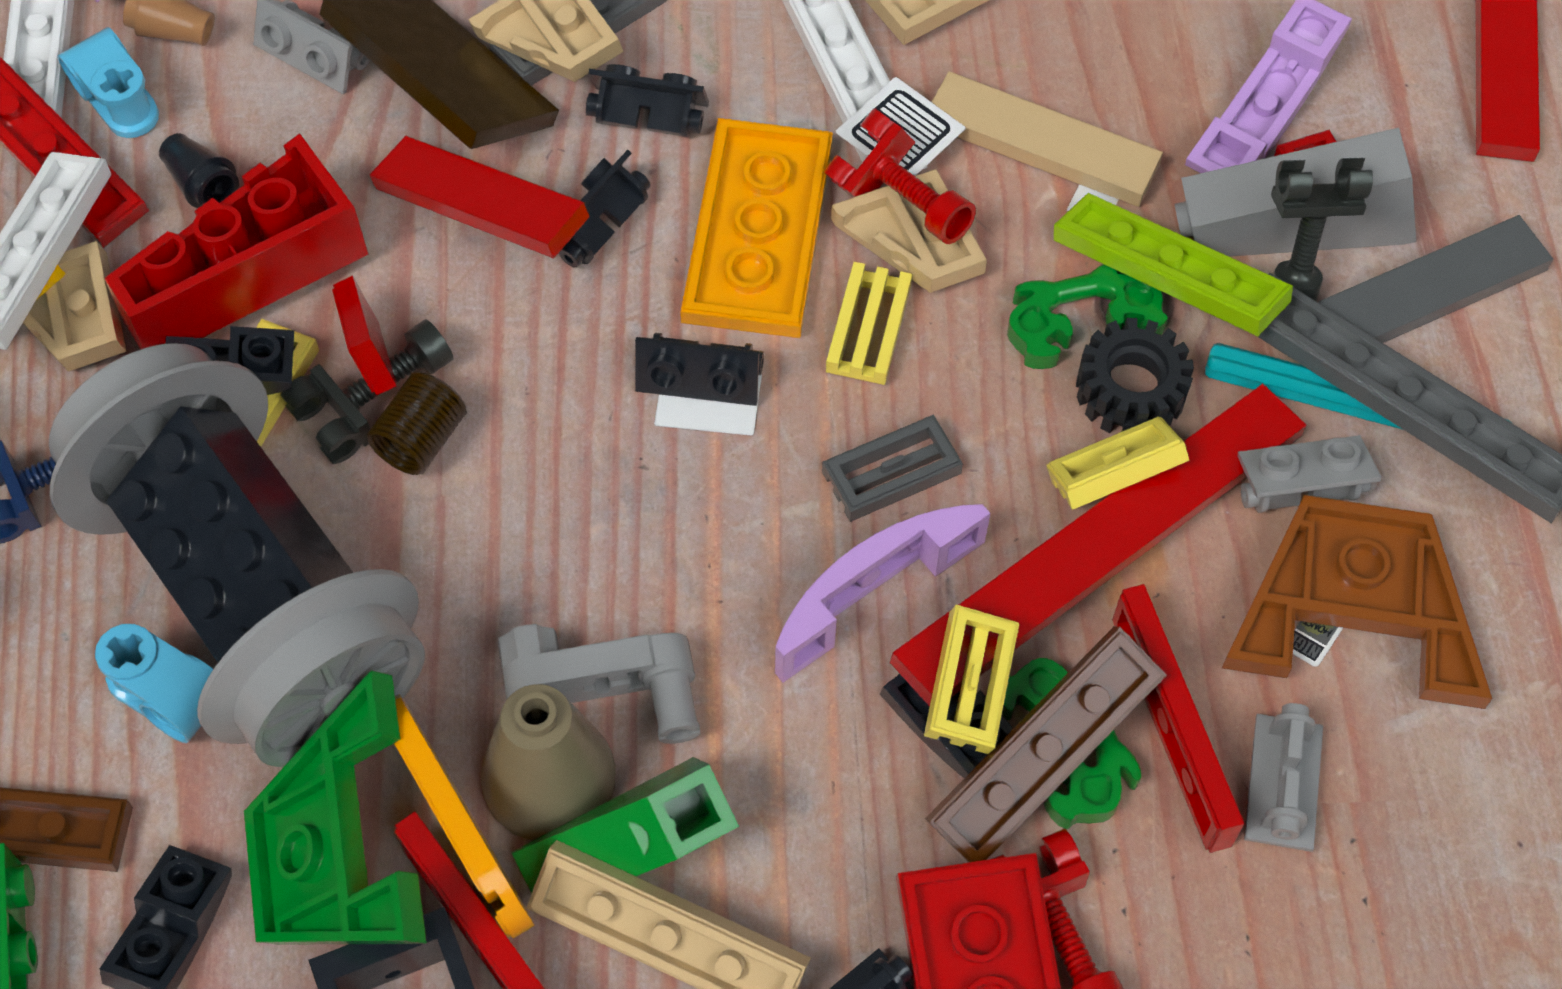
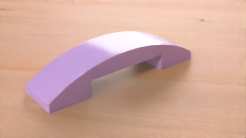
(1274, 89)
(933, 537)

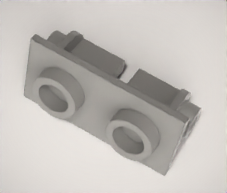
(305, 43)
(1323, 468)
(1284, 779)

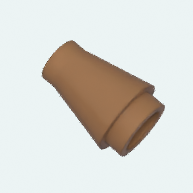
(169, 20)

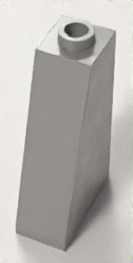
(1237, 216)

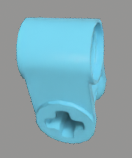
(111, 83)
(153, 678)

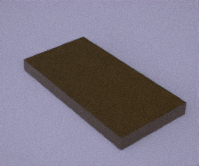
(442, 68)

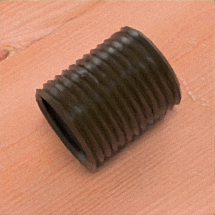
(417, 423)

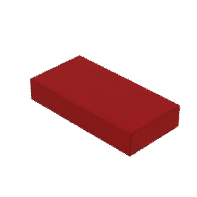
(363, 336)

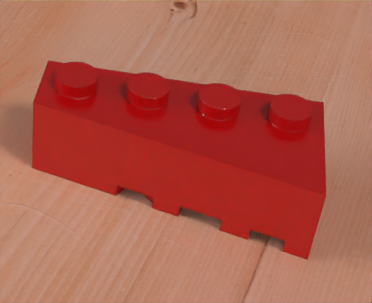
(241, 253)

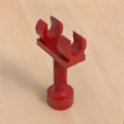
(947, 214)
(1067, 876)

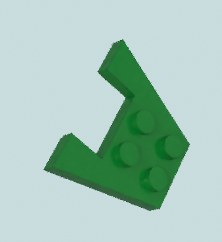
(309, 838)

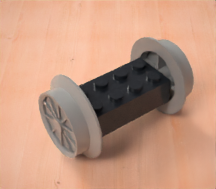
(176, 462)

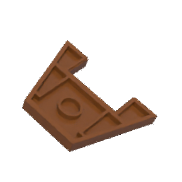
(1370, 574)

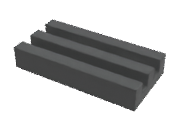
(901, 487)

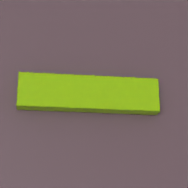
(1173, 264)

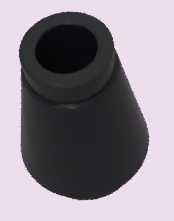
(198, 170)

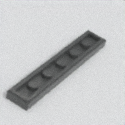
(1420, 403)

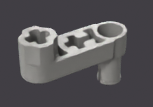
(608, 669)

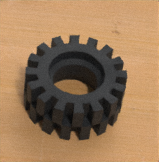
(1137, 348)

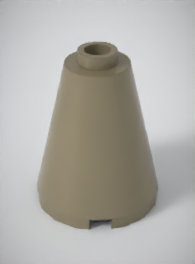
(544, 763)

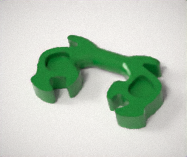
(1035, 327)
(1091, 791)

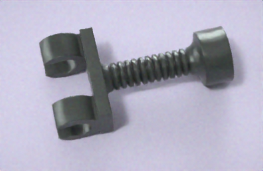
(1313, 203)
(346, 434)

